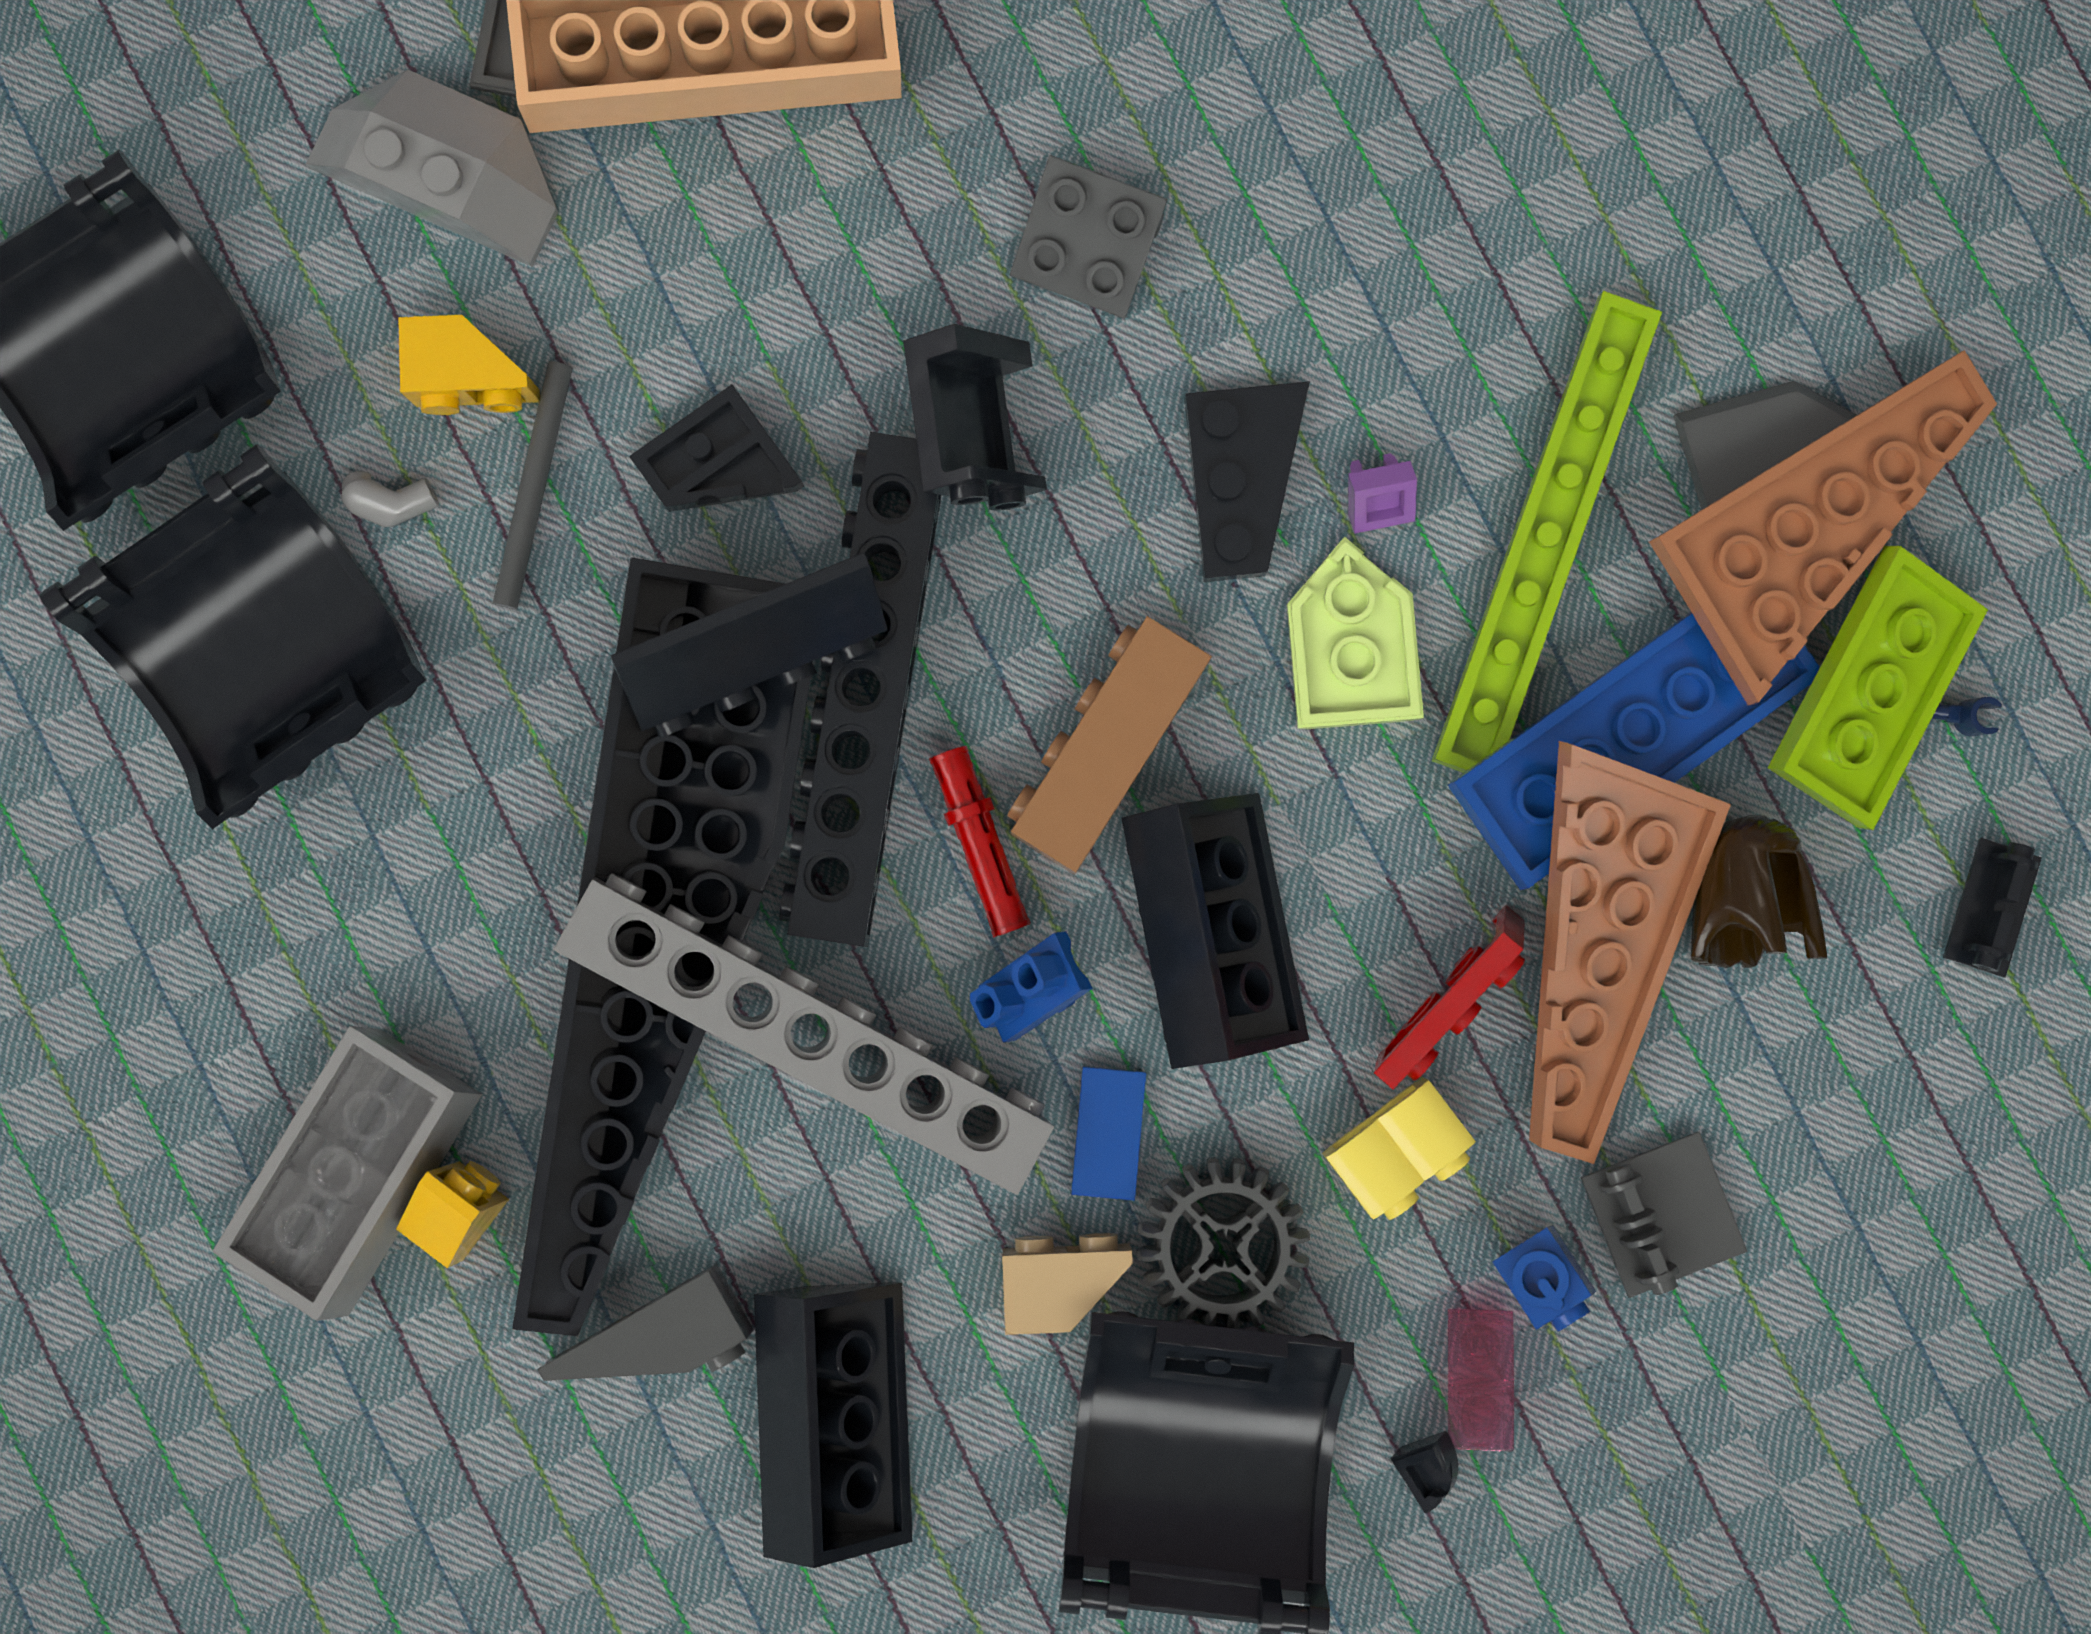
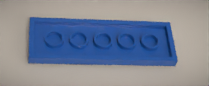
(1652, 711)

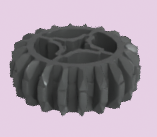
(1245, 1223)

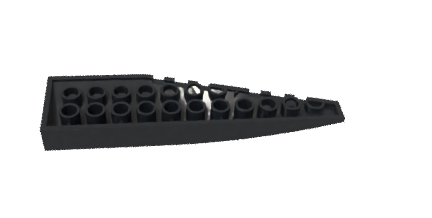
(697, 829)

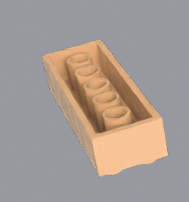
(696, 58)

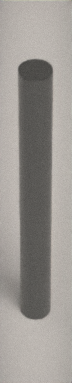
(532, 485)

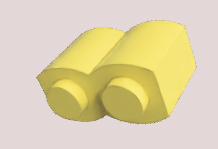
(1400, 1149)

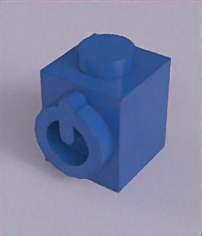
(1546, 1280)

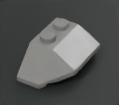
(441, 162)

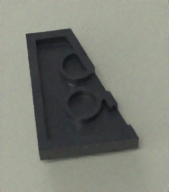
(1240, 472)

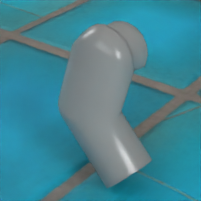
(382, 505)

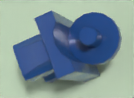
(1030, 989)

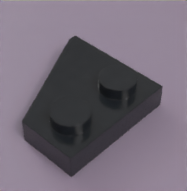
(715, 458)

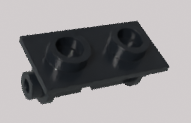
(1992, 906)

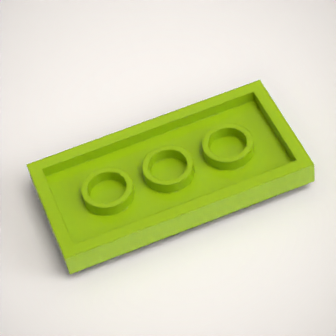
(1878, 687)

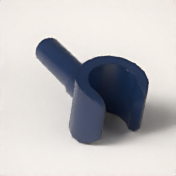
(1965, 715)

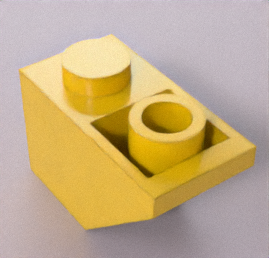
(453, 364)
(452, 1210)

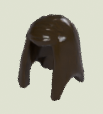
(1753, 895)

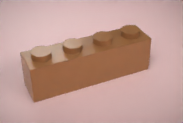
(1109, 745)

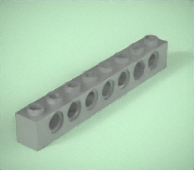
(1000, 1155)

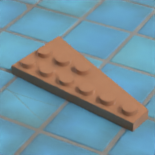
(1800, 534)
(1617, 903)

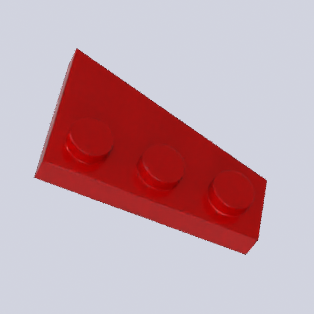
(1413, 1046)

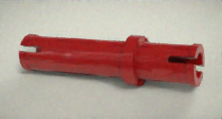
(983, 851)

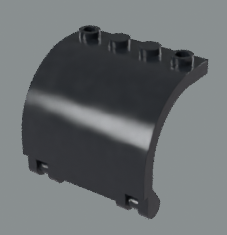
(118, 344)
(244, 635)
(1203, 1472)

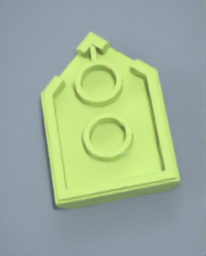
(1353, 645)

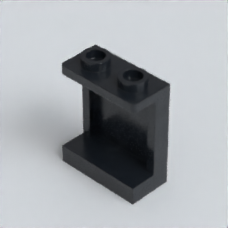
(964, 415)

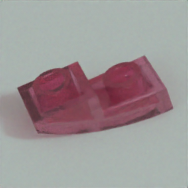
(1481, 1379)

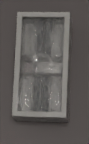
(346, 1173)

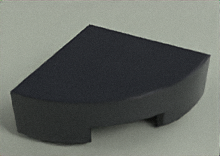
(1428, 1468)

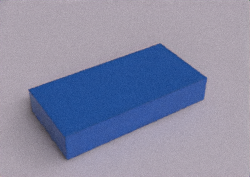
(1108, 1133)

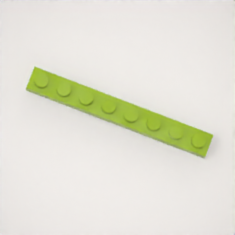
(1548, 532)

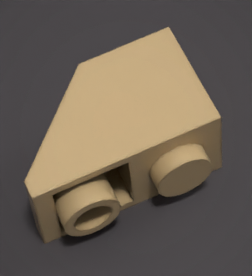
(1058, 1285)

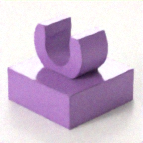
(1381, 494)

